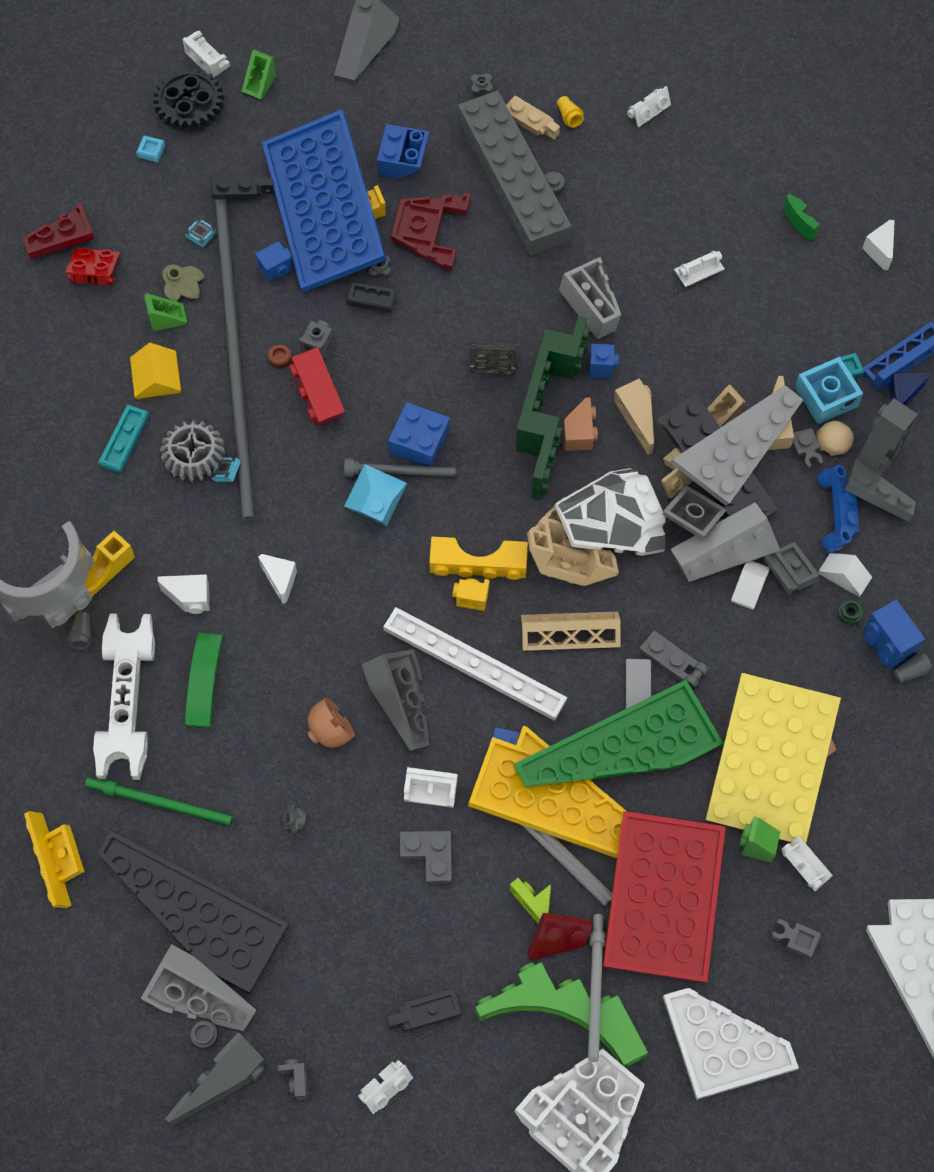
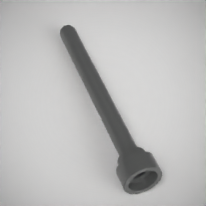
(354, 468)

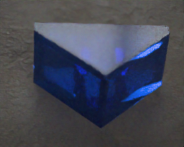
(906, 386)

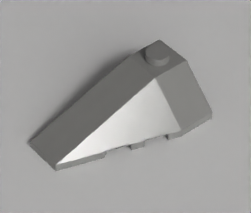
(191, 988)

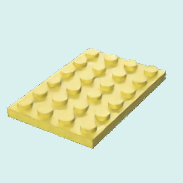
(773, 756)

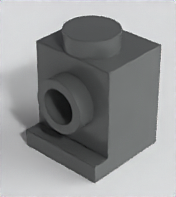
(315, 336)

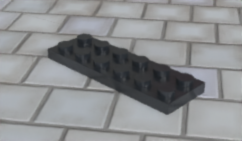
(692, 423)

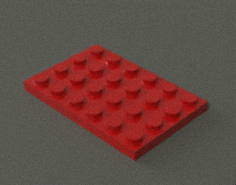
(664, 897)

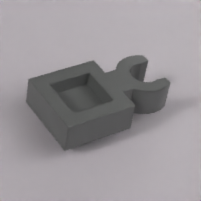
(807, 445)
(800, 939)

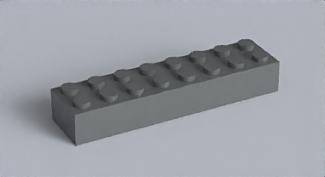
(514, 173)

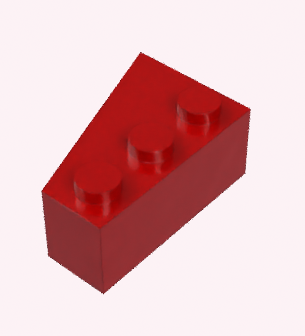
(316, 387)

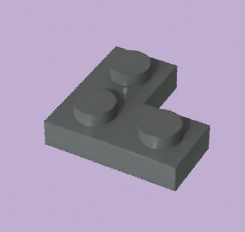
(432, 846)

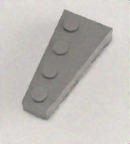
(728, 544)

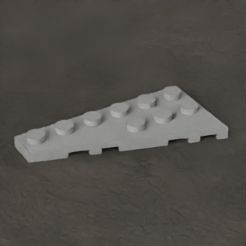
(733, 451)

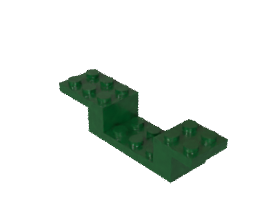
(539, 432)

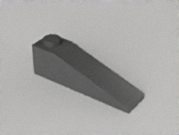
(368, 31)

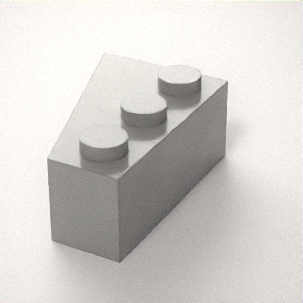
(590, 296)

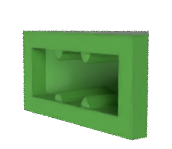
(259, 74)
(164, 312)

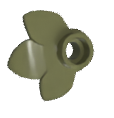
(184, 284)

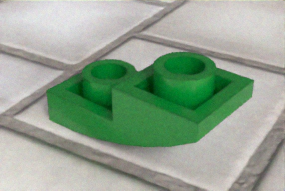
(795, 211)

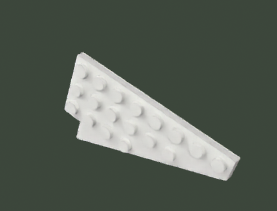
(908, 957)

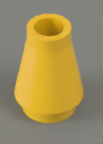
(571, 114)

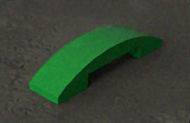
(202, 680)

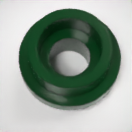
(852, 606)

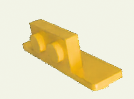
(56, 857)

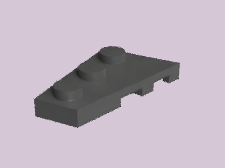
(878, 491)

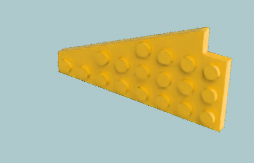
(565, 810)

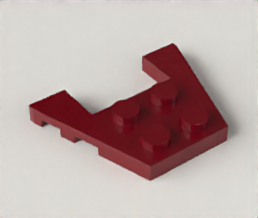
(419, 224)

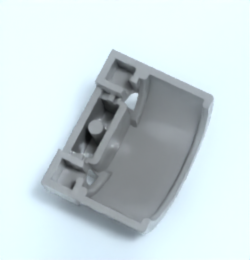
(58, 592)

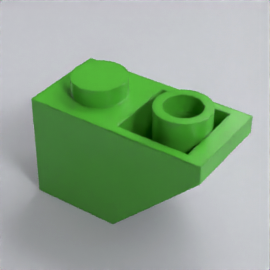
(759, 840)

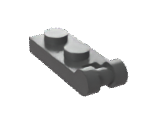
(673, 659)

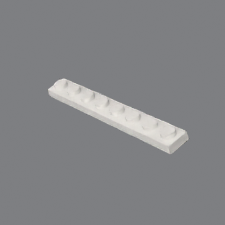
(475, 664)

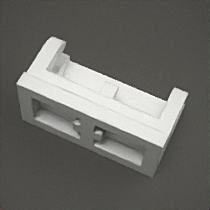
(204, 54)
(430, 787)

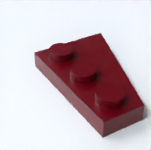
(63, 233)

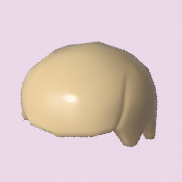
(835, 438)

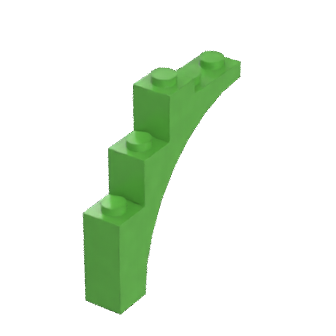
(569, 1002)

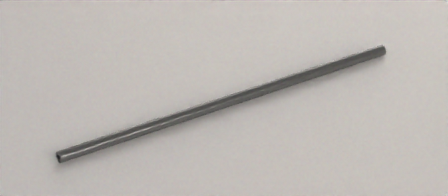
(234, 361)

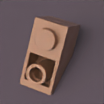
(579, 428)

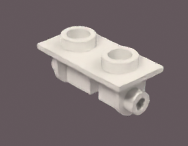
(652, 105)
(700, 268)
(806, 863)
(377, 1095)

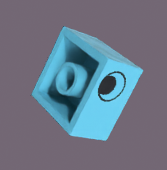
(828, 390)

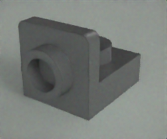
(298, 1083)

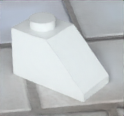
(187, 591)

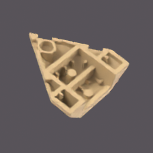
(560, 560)

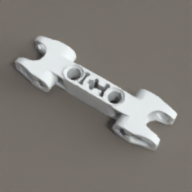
(121, 739)

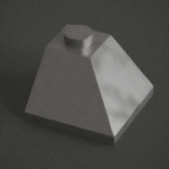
(694, 512)

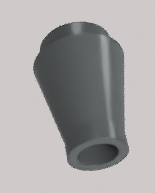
(80, 633)
(914, 667)

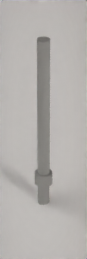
(597, 941)

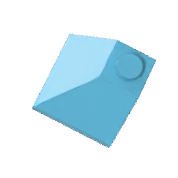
(375, 495)

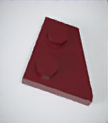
(558, 934)

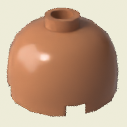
(328, 725)

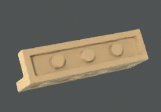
(570, 621)

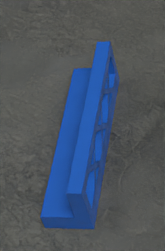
(906, 361)

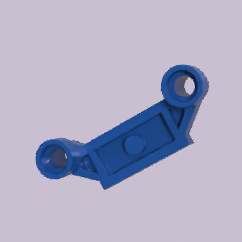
(844, 508)

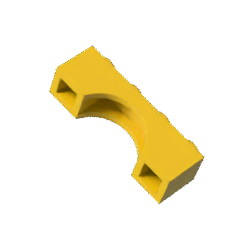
(449, 558)
(109, 560)

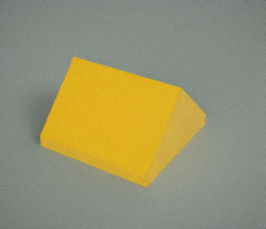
(155, 372)

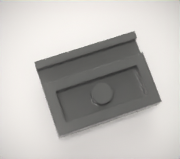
(792, 568)

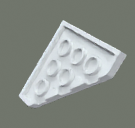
(722, 1047)

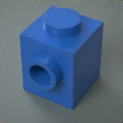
(274, 261)
(602, 361)

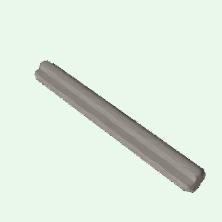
(578, 870)

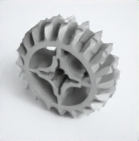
(182, 442)

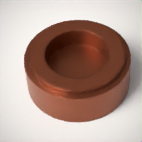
(279, 356)

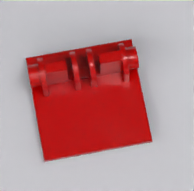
(92, 263)

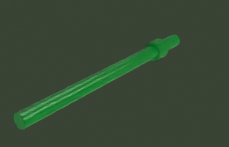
(112, 788)

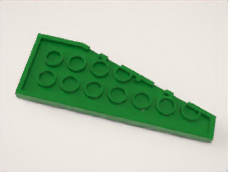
(643, 738)

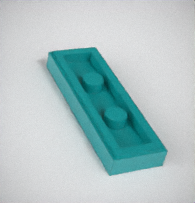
(124, 438)

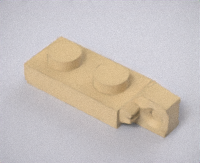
(532, 118)

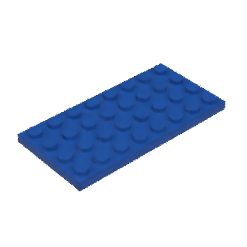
(323, 201)

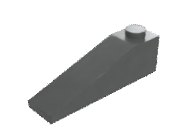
(395, 684)
(233, 1069)

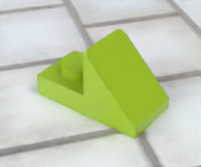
(534, 905)

